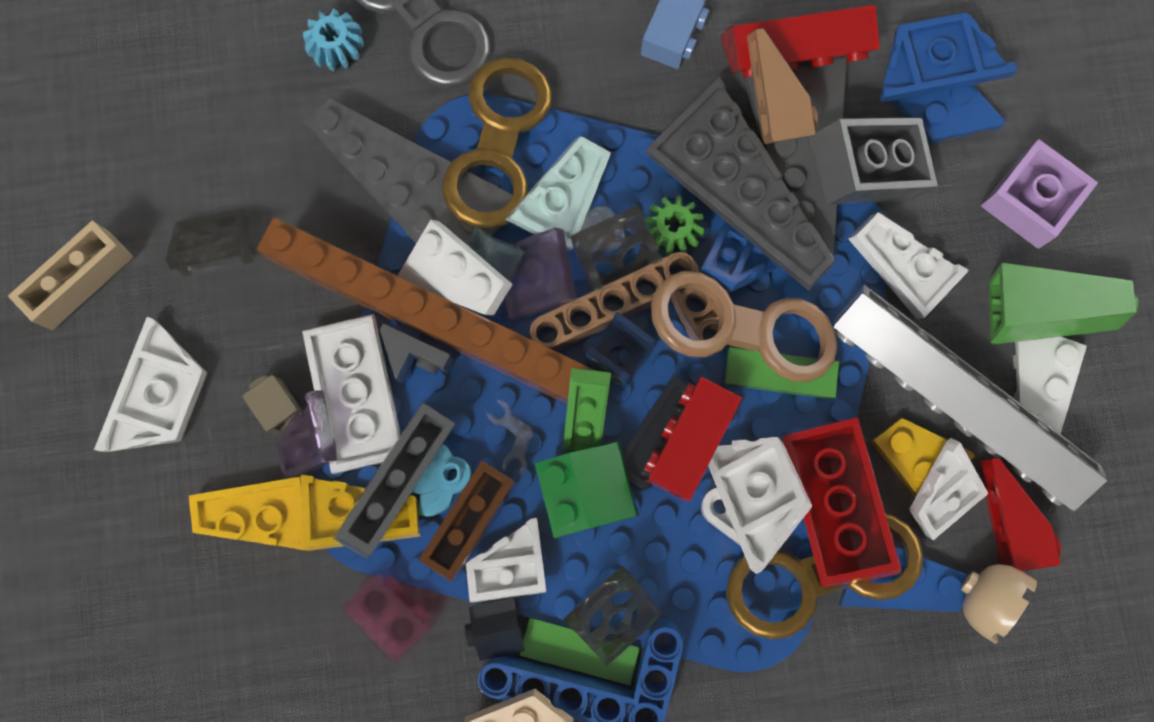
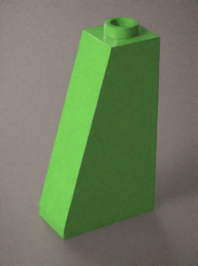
(1055, 303)

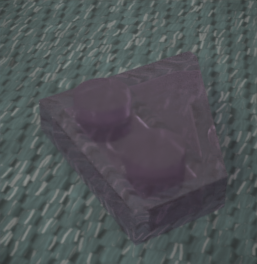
(308, 440)

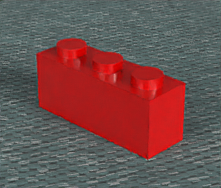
(692, 438)

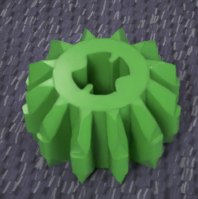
(688, 225)

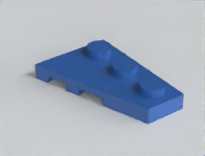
(934, 590)

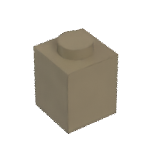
(271, 403)

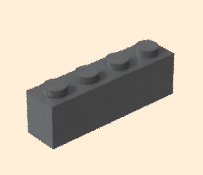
(393, 481)

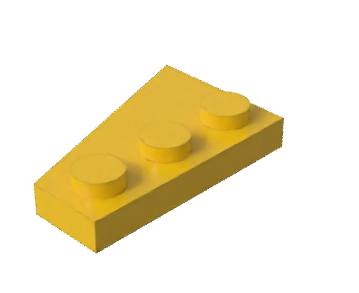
(328, 504)
(252, 513)

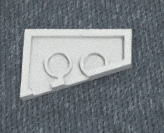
(910, 269)

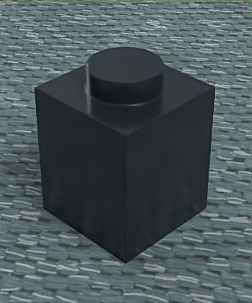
(495, 629)

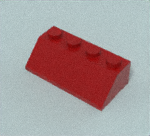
(808, 38)
(847, 512)

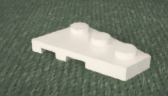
(454, 271)
(1047, 376)

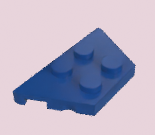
(941, 57)
(951, 113)

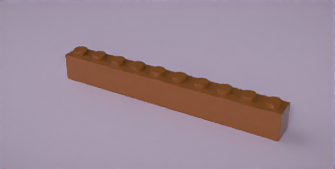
(418, 309)

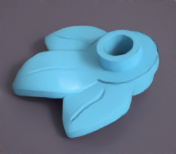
(434, 485)

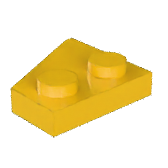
(910, 452)

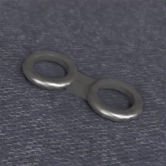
(423, 19)

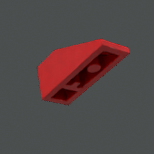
(1019, 528)

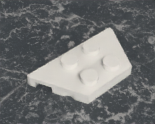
(153, 394)
(759, 495)

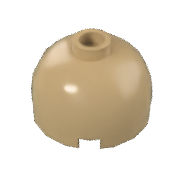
(995, 599)

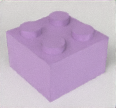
(1039, 194)

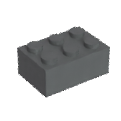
(874, 160)

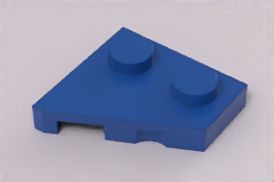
(735, 260)

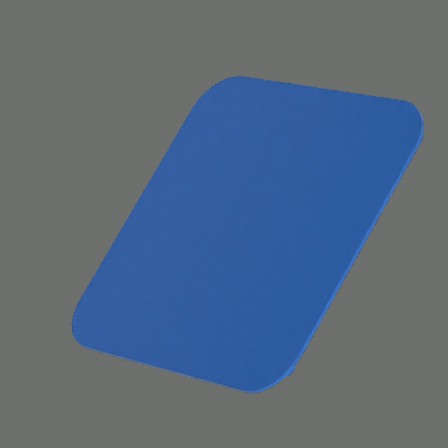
(670, 544)

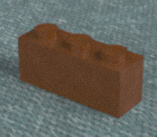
(467, 522)

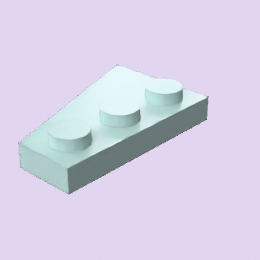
(563, 191)

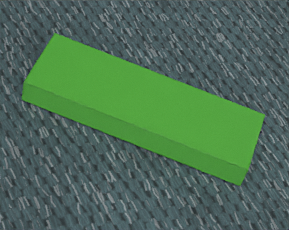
(748, 370)
(585, 409)
(566, 649)

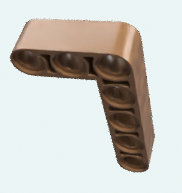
(633, 303)

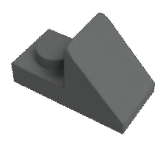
(405, 349)

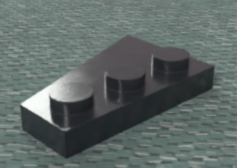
(649, 434)

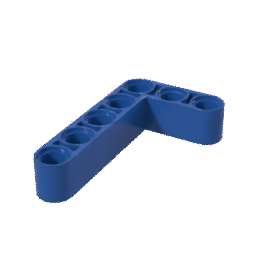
(595, 689)

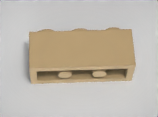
(70, 276)

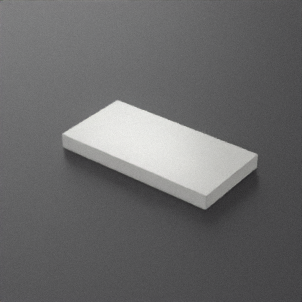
(353, 373)

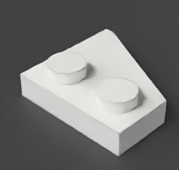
(947, 491)
(509, 567)

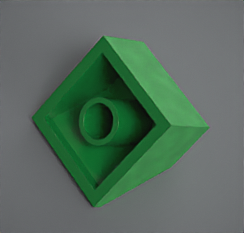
(586, 489)

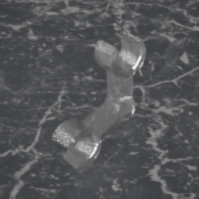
(523, 436)

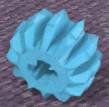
(321, 36)

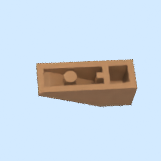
(781, 99)

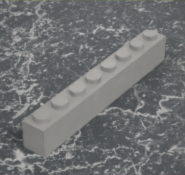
(969, 399)

